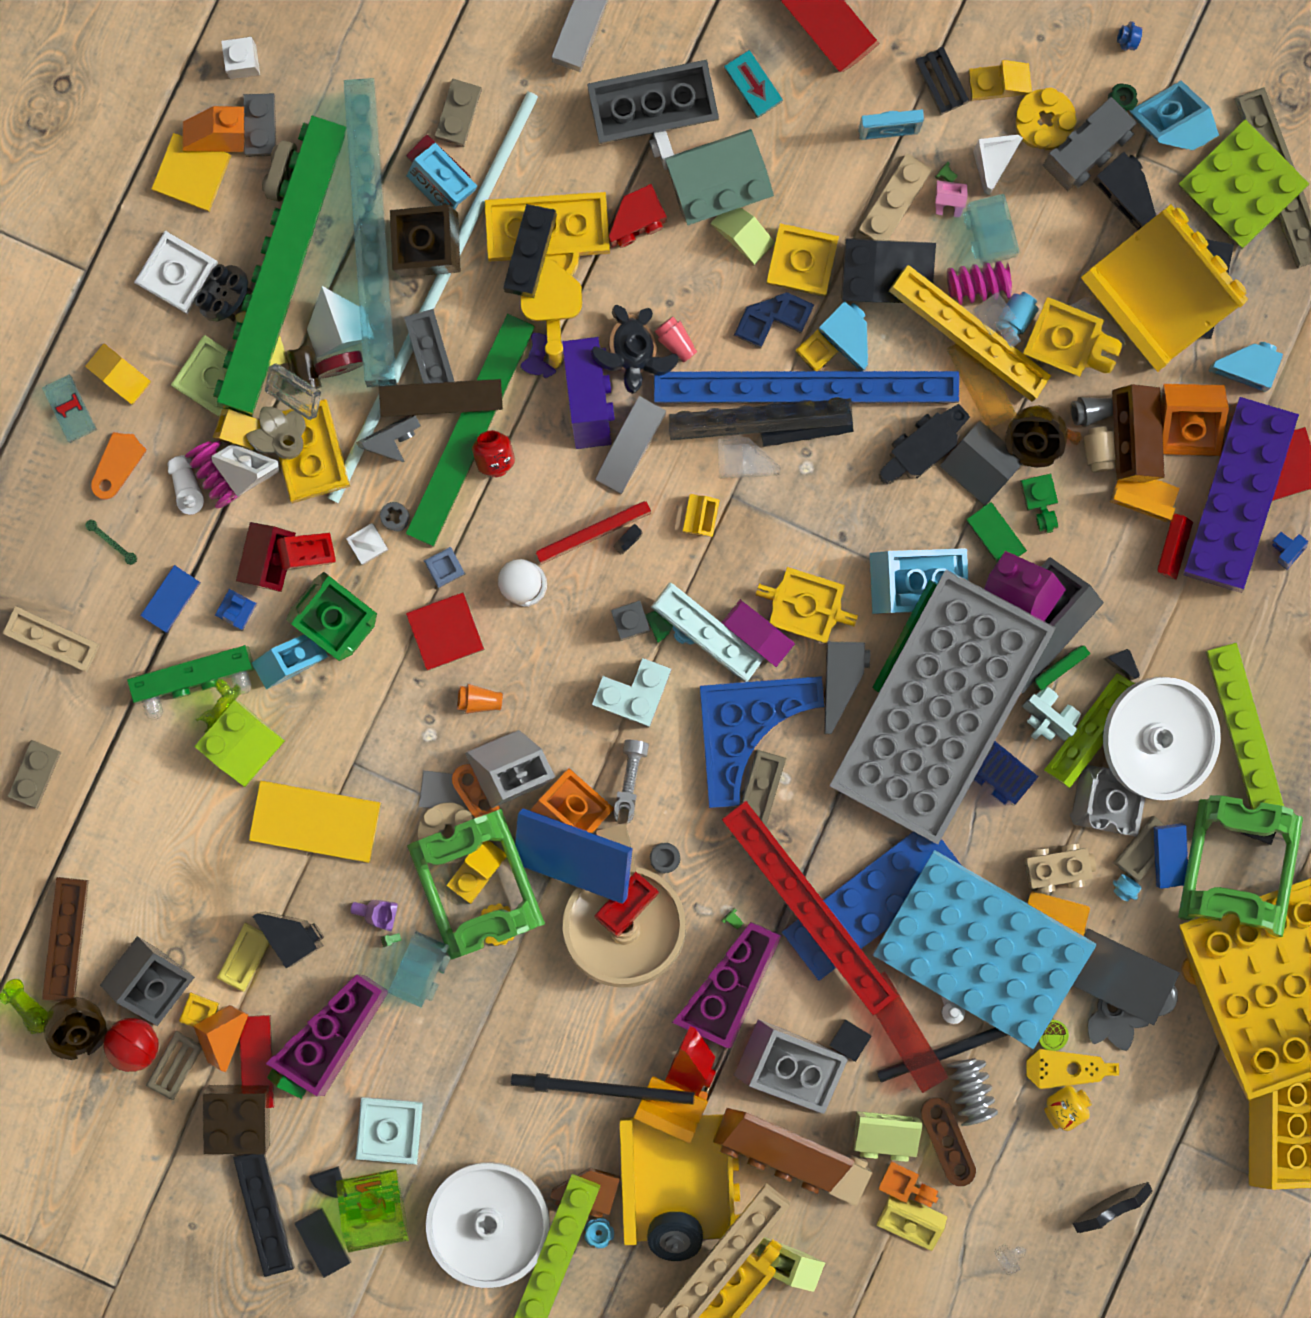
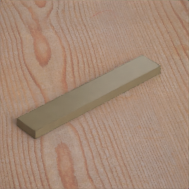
(1296, 217)

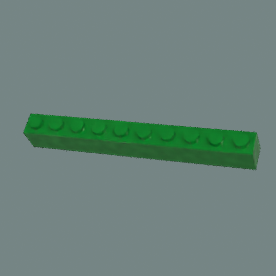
(281, 266)

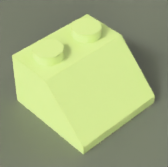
(887, 1135)

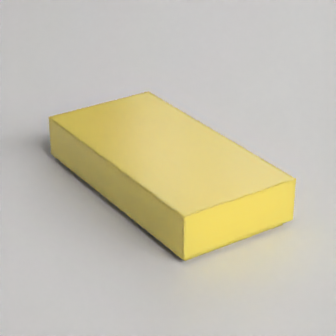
(244, 957)

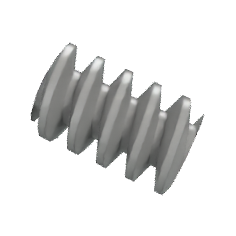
(973, 1091)

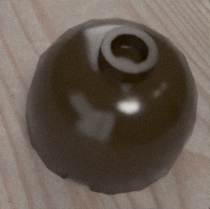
(1037, 436)
(74, 1028)

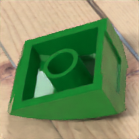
(332, 617)

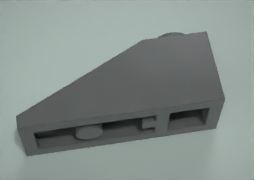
(843, 673)

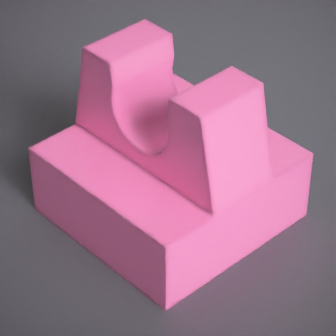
(950, 194)

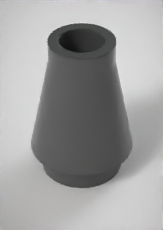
(1090, 410)

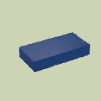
(170, 599)
(1170, 855)

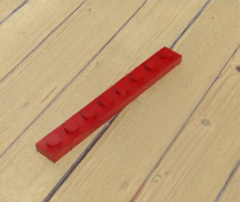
(809, 908)

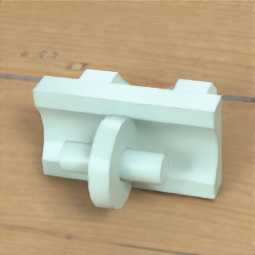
(1047, 720)

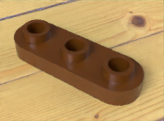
(956, 1153)

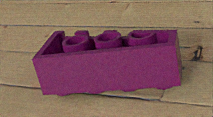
(728, 992)
(328, 1039)

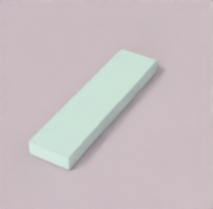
(707, 632)

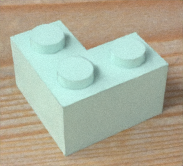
(634, 702)

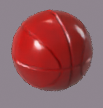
(130, 1044)

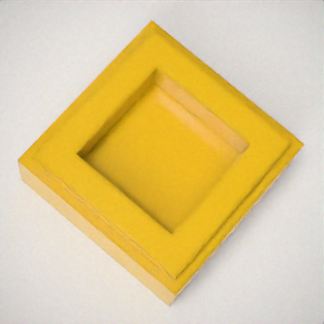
(816, 351)
(197, 1009)

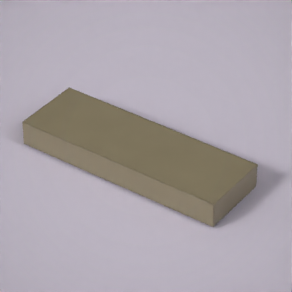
(763, 783)

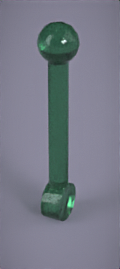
(130, 558)

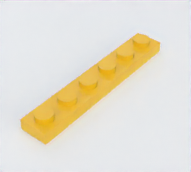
(969, 333)

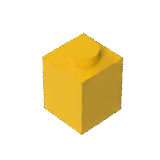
(233, 428)

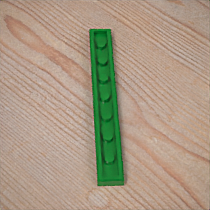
(458, 453)

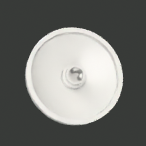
(1161, 738)
(487, 1224)

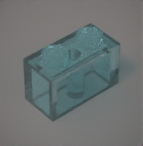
(991, 229)
(419, 969)

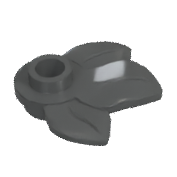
(1115, 1025)

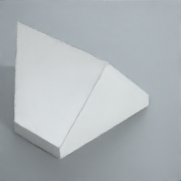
(992, 158)
(334, 324)
(243, 467)

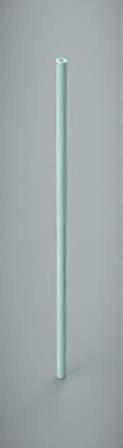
(441, 279)

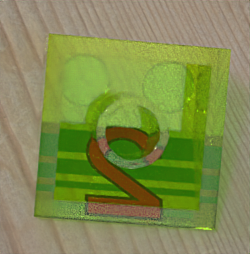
(372, 1211)

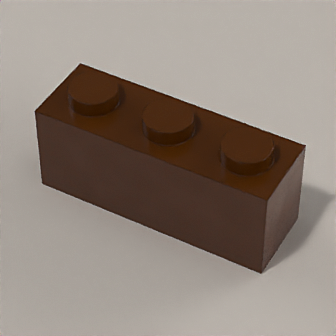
(1138, 433)

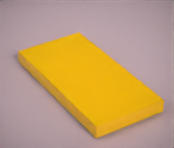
(315, 821)

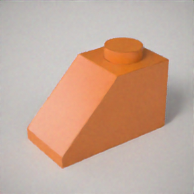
(215, 130)

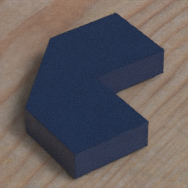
(783, 309)

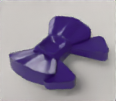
(534, 364)

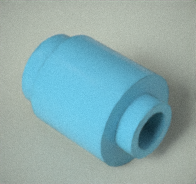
(1024, 309)

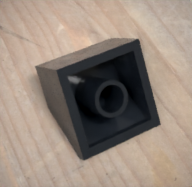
(289, 936)

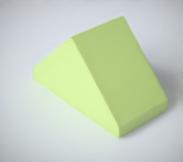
(744, 233)

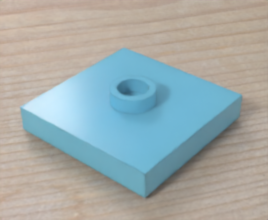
(890, 124)

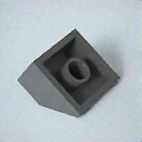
(146, 981)

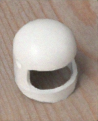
(521, 582)

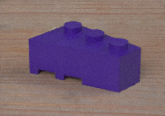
(587, 394)

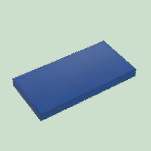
(573, 855)

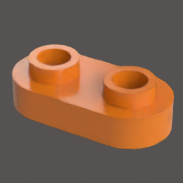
(470, 794)

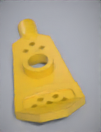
(1057, 1069)

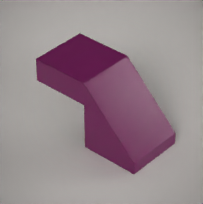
(758, 633)

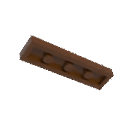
(65, 939)

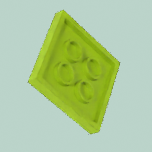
(1243, 184)

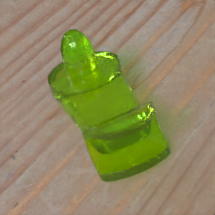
(227, 697)
(29, 1010)

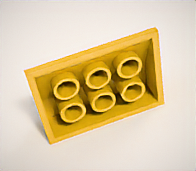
(1281, 1138)

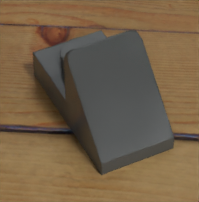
(383, 441)

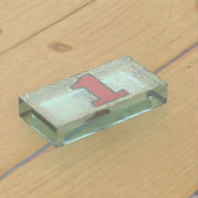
(69, 408)

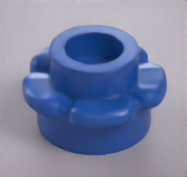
(1129, 36)

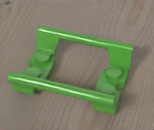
(466, 840)
(1245, 905)

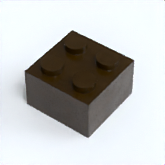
(425, 241)
(236, 1119)

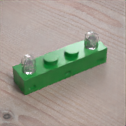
(191, 674)

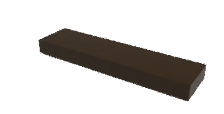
(440, 397)

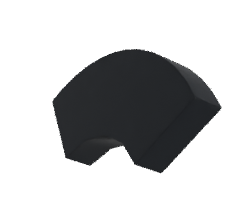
(1112, 1207)

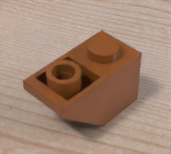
(605, 1197)

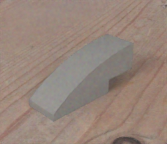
(578, 33)
(630, 445)

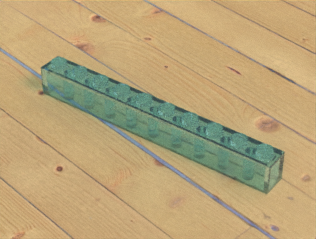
(370, 232)

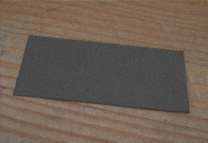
(1126, 978)

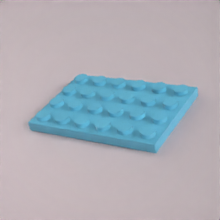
(984, 949)

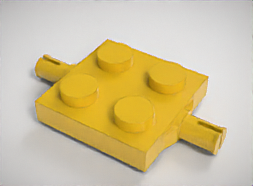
(806, 605)

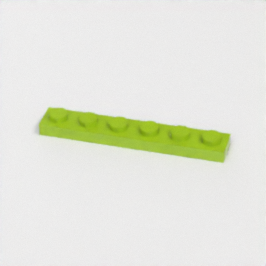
(1244, 726)
(558, 1248)

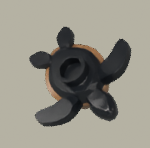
(633, 349)

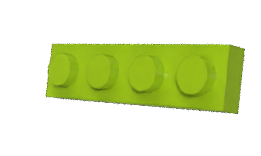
(1088, 737)

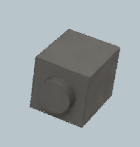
(630, 620)

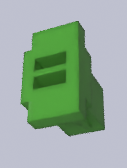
(946, 173)
(733, 919)
(388, 940)

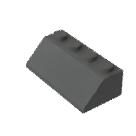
(652, 101)
(1068, 616)

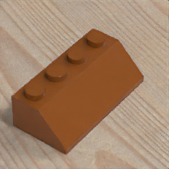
(780, 1150)

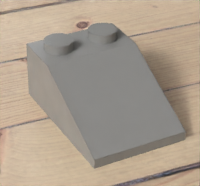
(790, 1067)

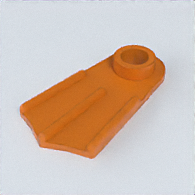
(117, 463)

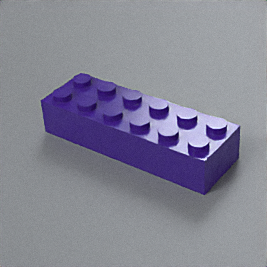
(1241, 495)

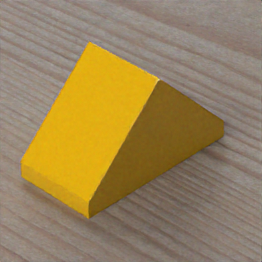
(118, 374)

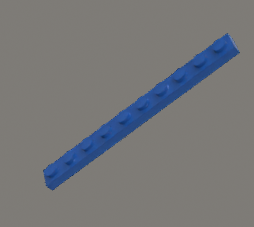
(807, 385)

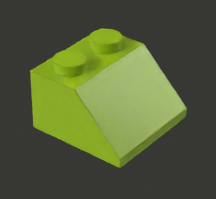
(239, 743)

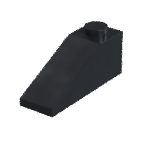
(1127, 189)

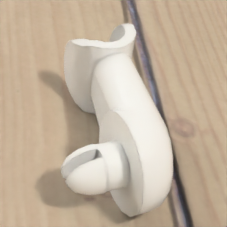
(187, 491)

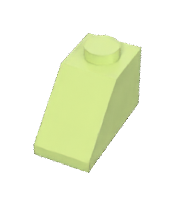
(794, 1266)

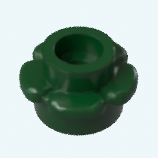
(1124, 90)

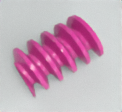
(979, 282)
(203, 460)

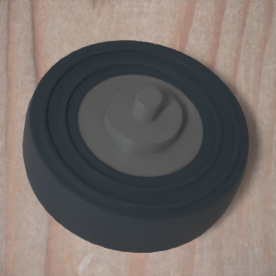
(675, 1236)

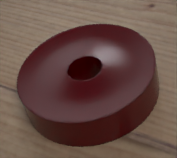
(339, 364)

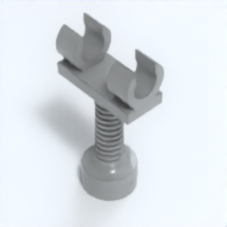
(626, 800)

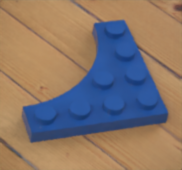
(738, 718)

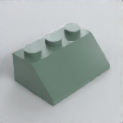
(719, 177)

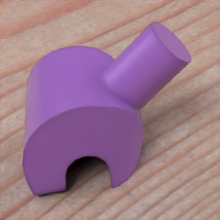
(377, 913)

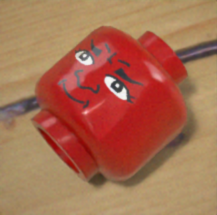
(493, 453)

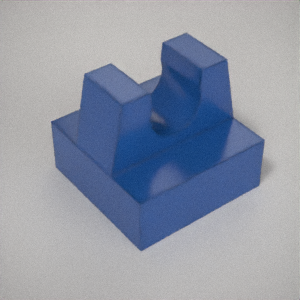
(1289, 548)
(236, 609)

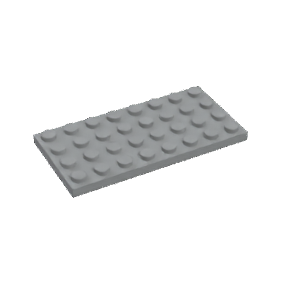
(942, 706)

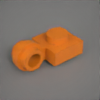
(900, 1183)

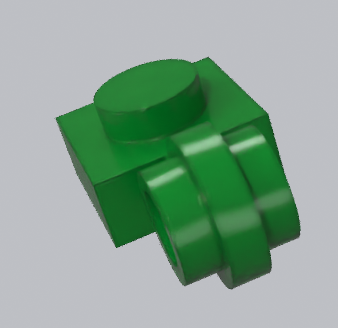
(1040, 493)

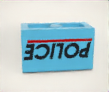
(440, 178)

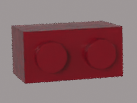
(261, 559)

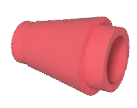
(675, 338)

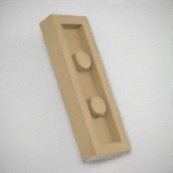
(895, 199)
(51, 639)

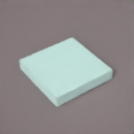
(389, 1130)

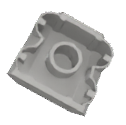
(1105, 803)

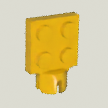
(1071, 340)

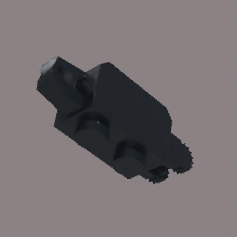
(924, 447)

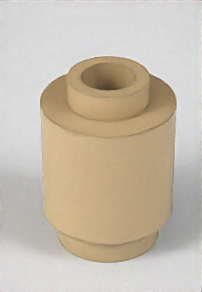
(1100, 449)

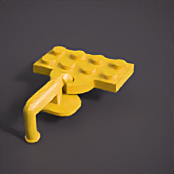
(577, 232)

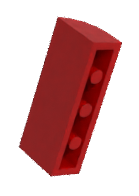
(834, 30)

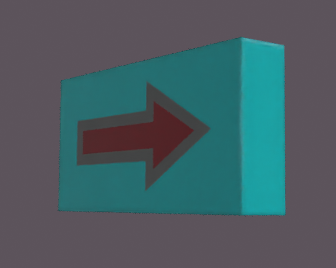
(753, 83)

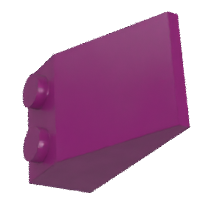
(1025, 585)

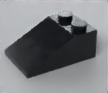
(875, 264)

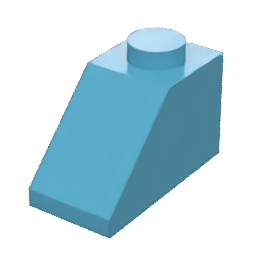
(848, 334)
(1251, 366)
(288, 660)

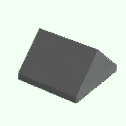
(981, 463)

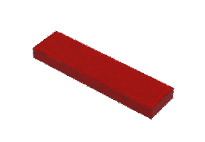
(593, 532)

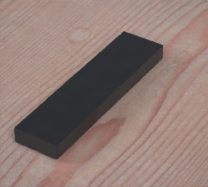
(264, 1213)

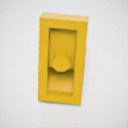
(1000, 81)
(477, 871)

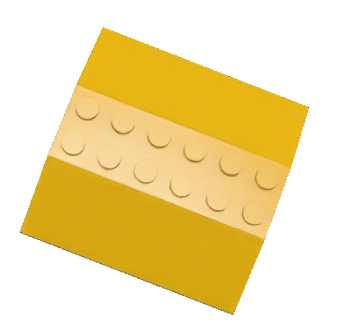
(1257, 992)

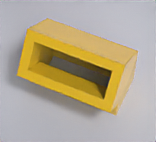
(701, 515)

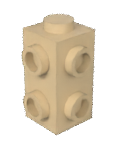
(1068, 866)

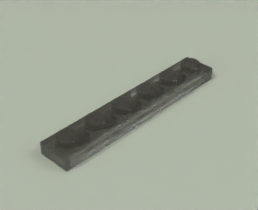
(760, 418)

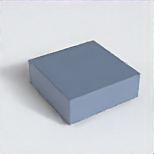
(444, 567)

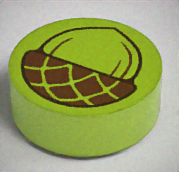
(1054, 1036)

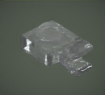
(996, 316)

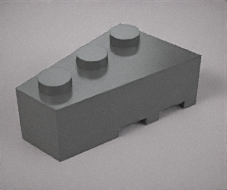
(1090, 145)

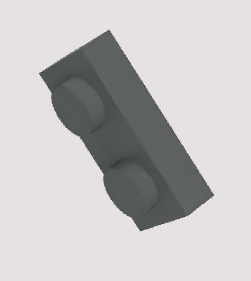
(259, 124)

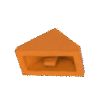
(220, 1035)

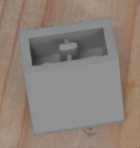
(509, 767)

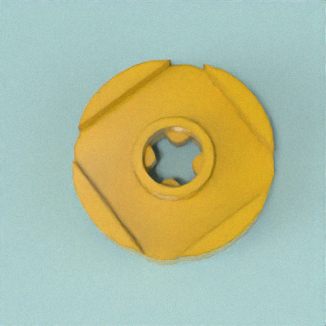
(1028, 115)

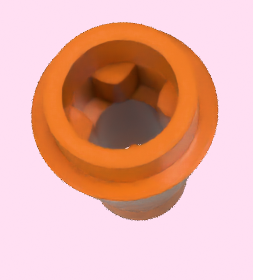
(478, 699)

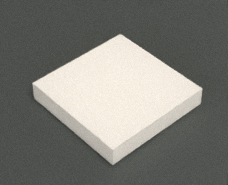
(175, 272)

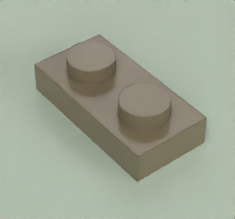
(458, 112)
(34, 774)

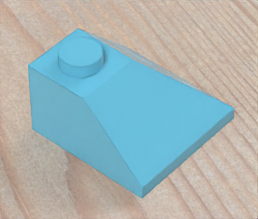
(1177, 118)

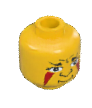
(1068, 1108)

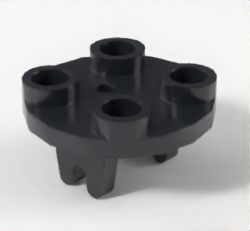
(223, 293)

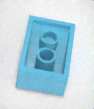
(902, 575)

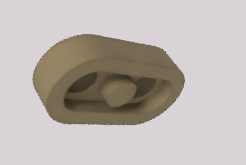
(279, 170)

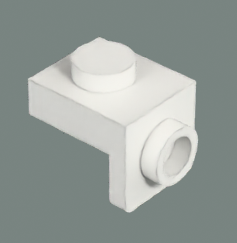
(661, 147)

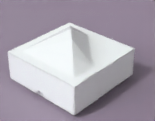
(367, 544)

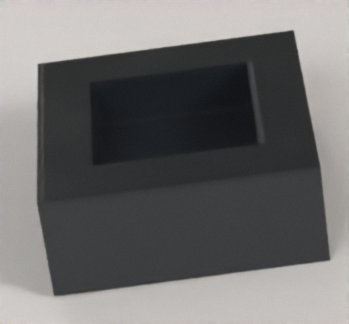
(850, 1040)

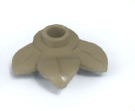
(276, 429)

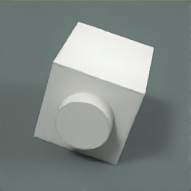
(240, 58)

